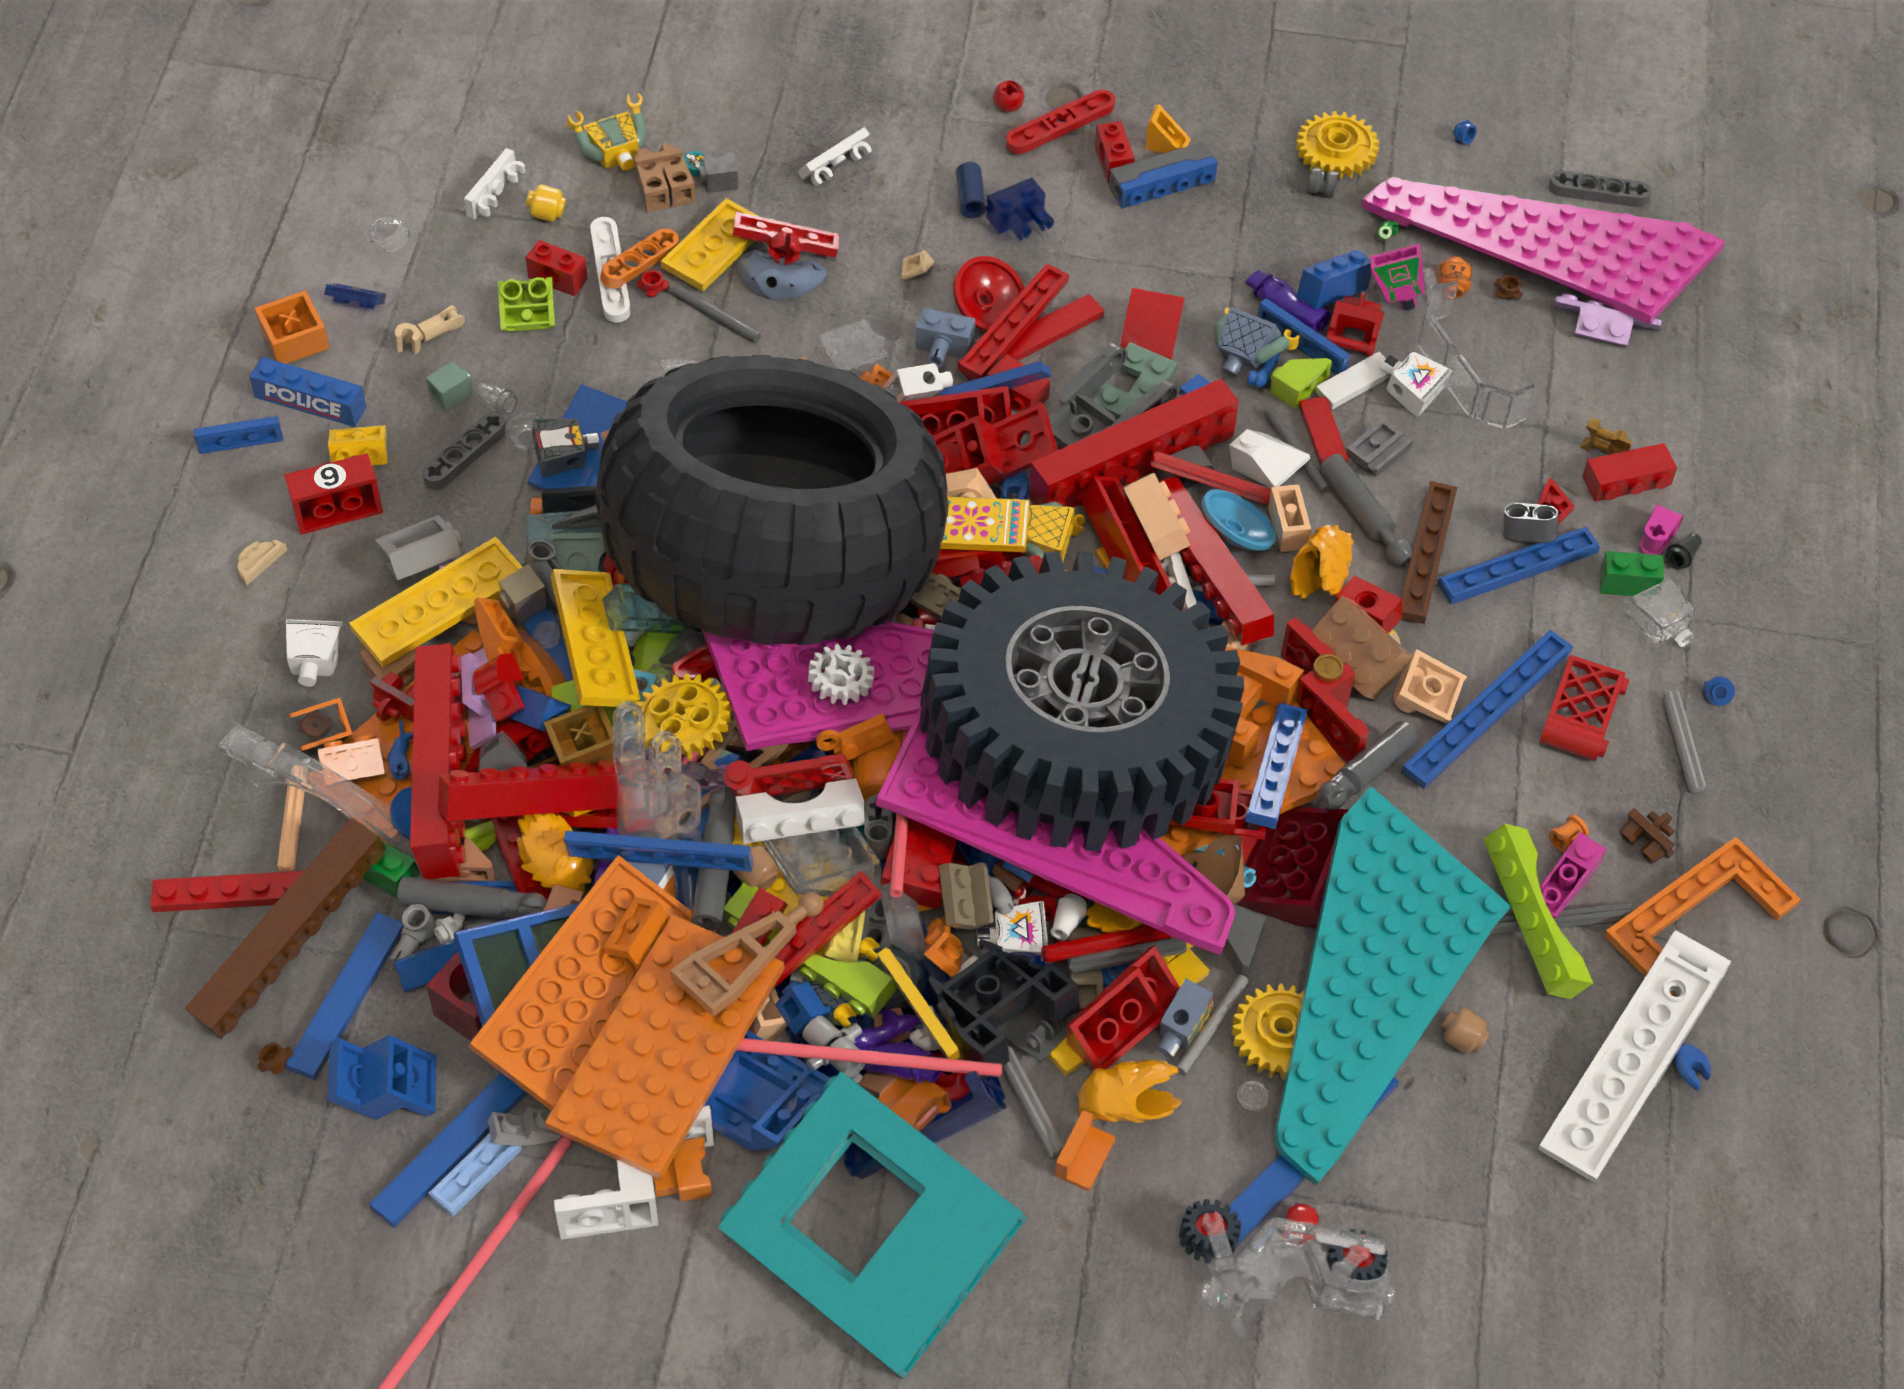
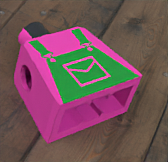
(1400, 275)

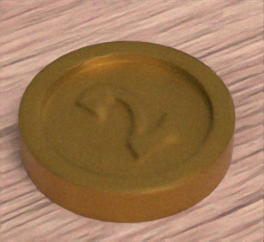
(1328, 667)

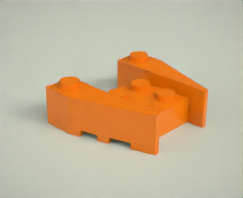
(1264, 679)

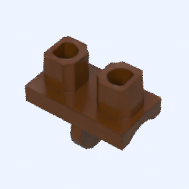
(1658, 843)

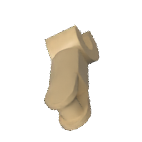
(427, 330)

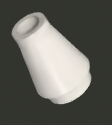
(1069, 913)

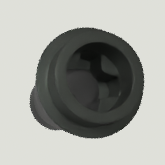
(1683, 551)

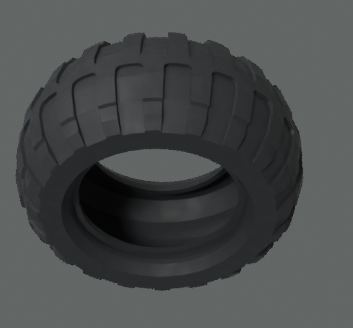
(771, 499)

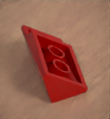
(952, 409)
(1226, 812)
(1123, 1011)

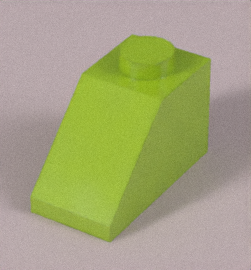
(1299, 379)

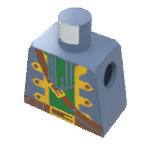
(1185, 1018)

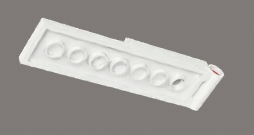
(1634, 1056)

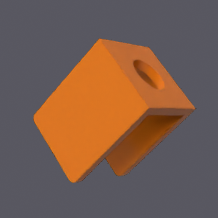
(342, 715)

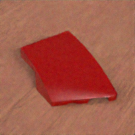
(1153, 321)

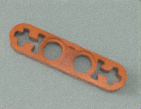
(635, 254)

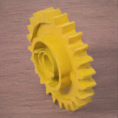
(1337, 144)
(1257, 1026)

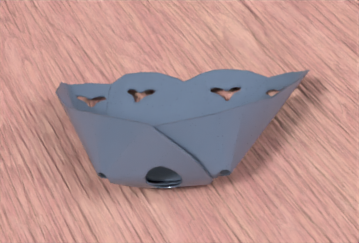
(801, 276)

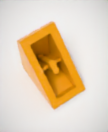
(1164, 133)

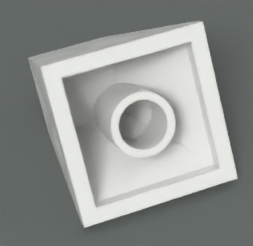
(1265, 458)

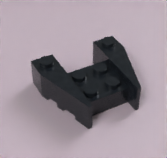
(992, 993)

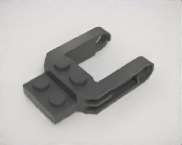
(1084, 417)

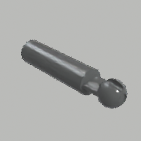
(1365, 508)
(1367, 765)
(712, 883)
(468, 898)

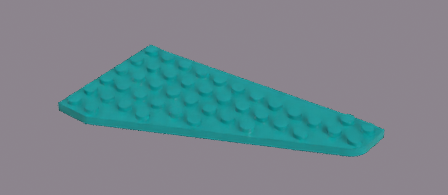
(1384, 957)

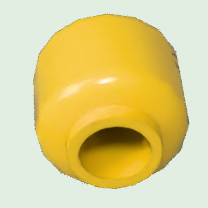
(546, 203)

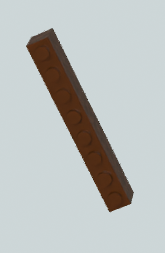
(286, 928)

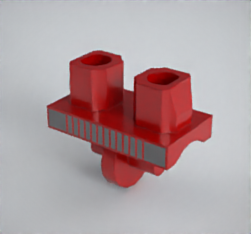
(390, 700)

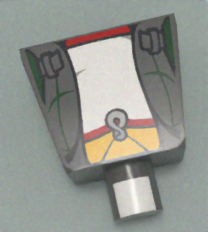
(561, 445)

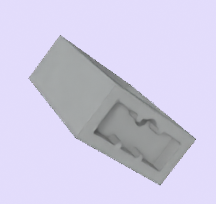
(419, 547)

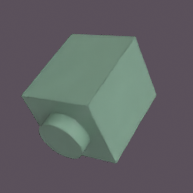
(449, 386)

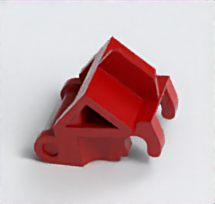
(1358, 315)

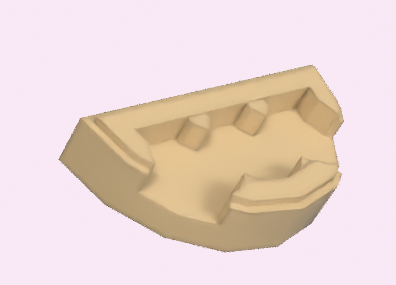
(257, 558)

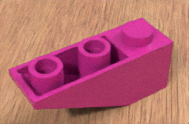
(1571, 873)

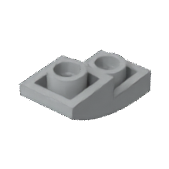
(521, 1130)

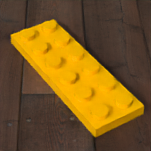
(434, 602)
(595, 653)

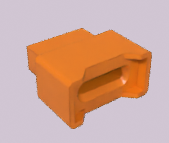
(916, 1101)
(685, 1173)

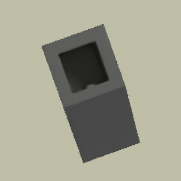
(501, 754)

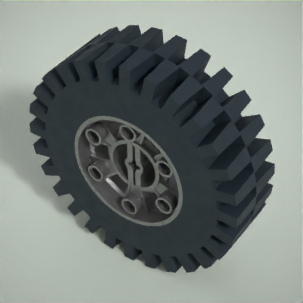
(1118, 763)

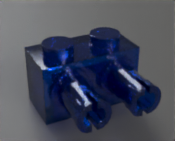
(1016, 207)

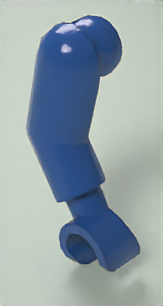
(1263, 377)
(397, 755)

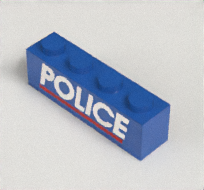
(308, 391)

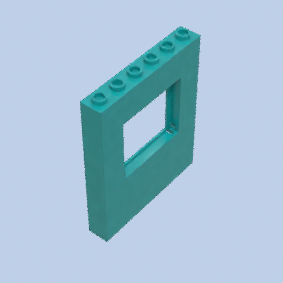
(924, 1263)

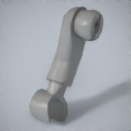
(1000, 895)

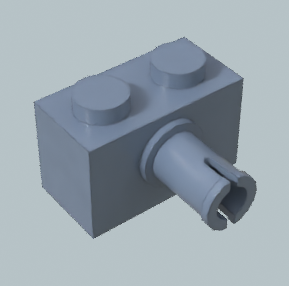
(944, 335)

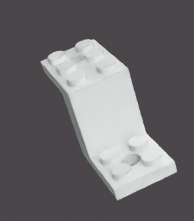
(623, 1209)

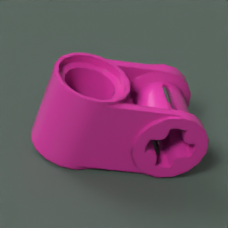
(1660, 530)

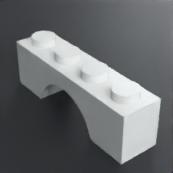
(766, 818)

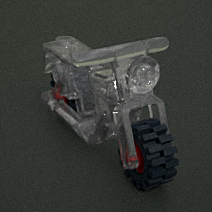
(1340, 1279)

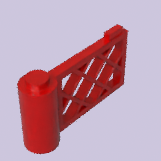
(1573, 732)
(786, 777)

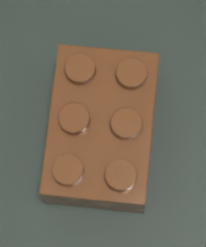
(1363, 646)

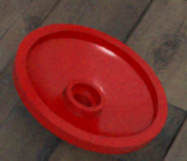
(986, 280)

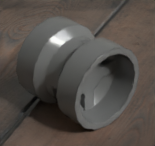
(1322, 182)

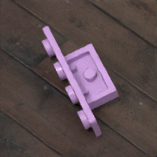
(1602, 322)
(481, 720)

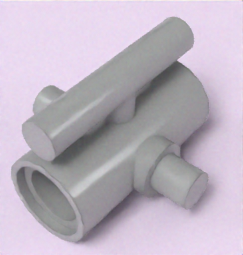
(824, 1033)

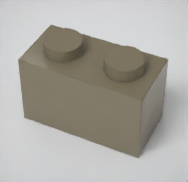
(522, 595)

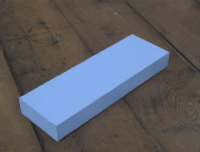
(472, 1175)

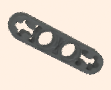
(1600, 186)
(468, 453)

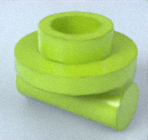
(482, 835)

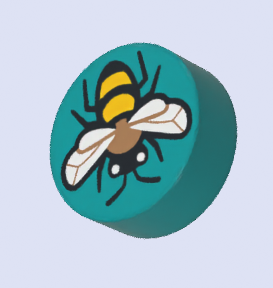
(694, 160)

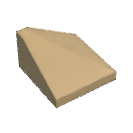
(916, 265)

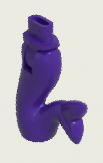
(1285, 297)
(874, 1039)

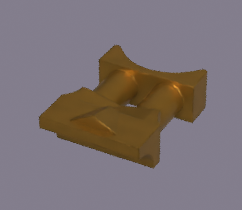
(1604, 439)

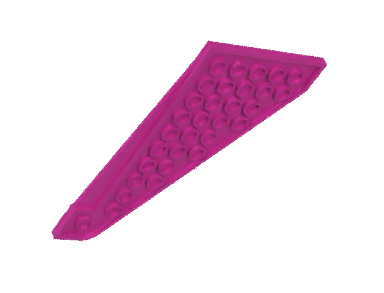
(1603, 254)
(777, 702)
(1138, 881)

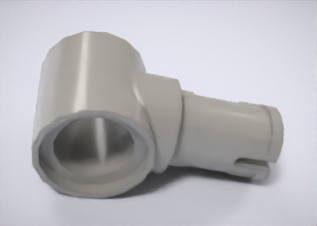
(412, 935)

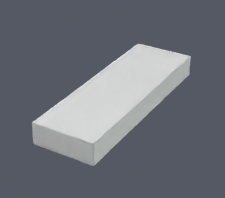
(1353, 381)

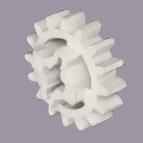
(841, 674)

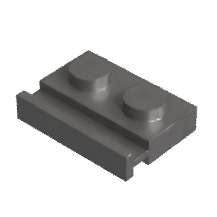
(1379, 447)

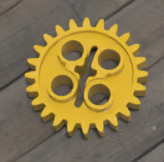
(689, 710)

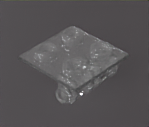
(853, 346)

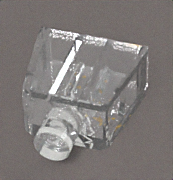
(1662, 612)

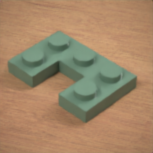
(1149, 369)

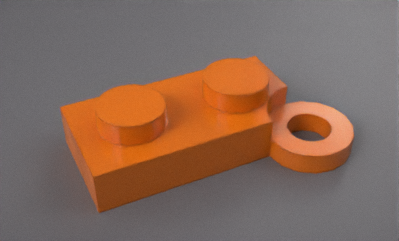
(859, 738)

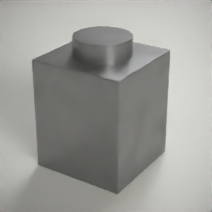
(719, 172)

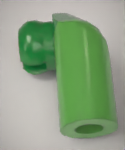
(1387, 229)

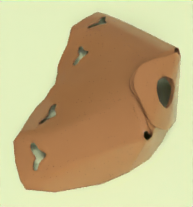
(1222, 870)

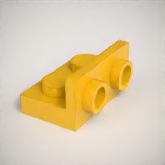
(358, 441)

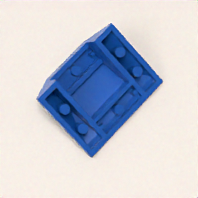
(763, 1097)

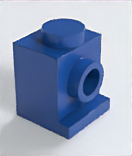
(800, 1006)

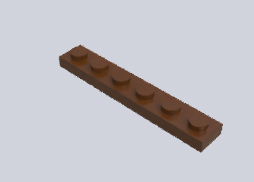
(1427, 551)

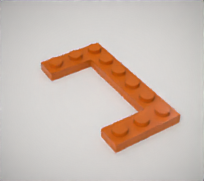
(1735, 861)

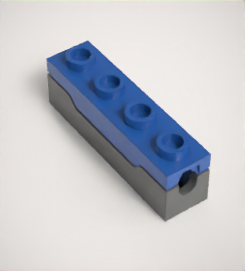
(1163, 175)

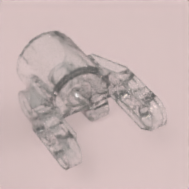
(646, 794)

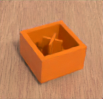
(292, 328)

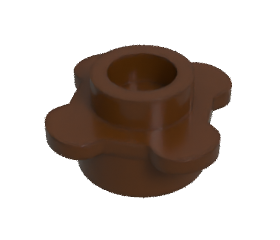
(1508, 287)
(322, 724)
(274, 1058)

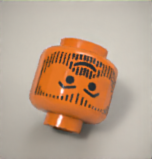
(1458, 270)

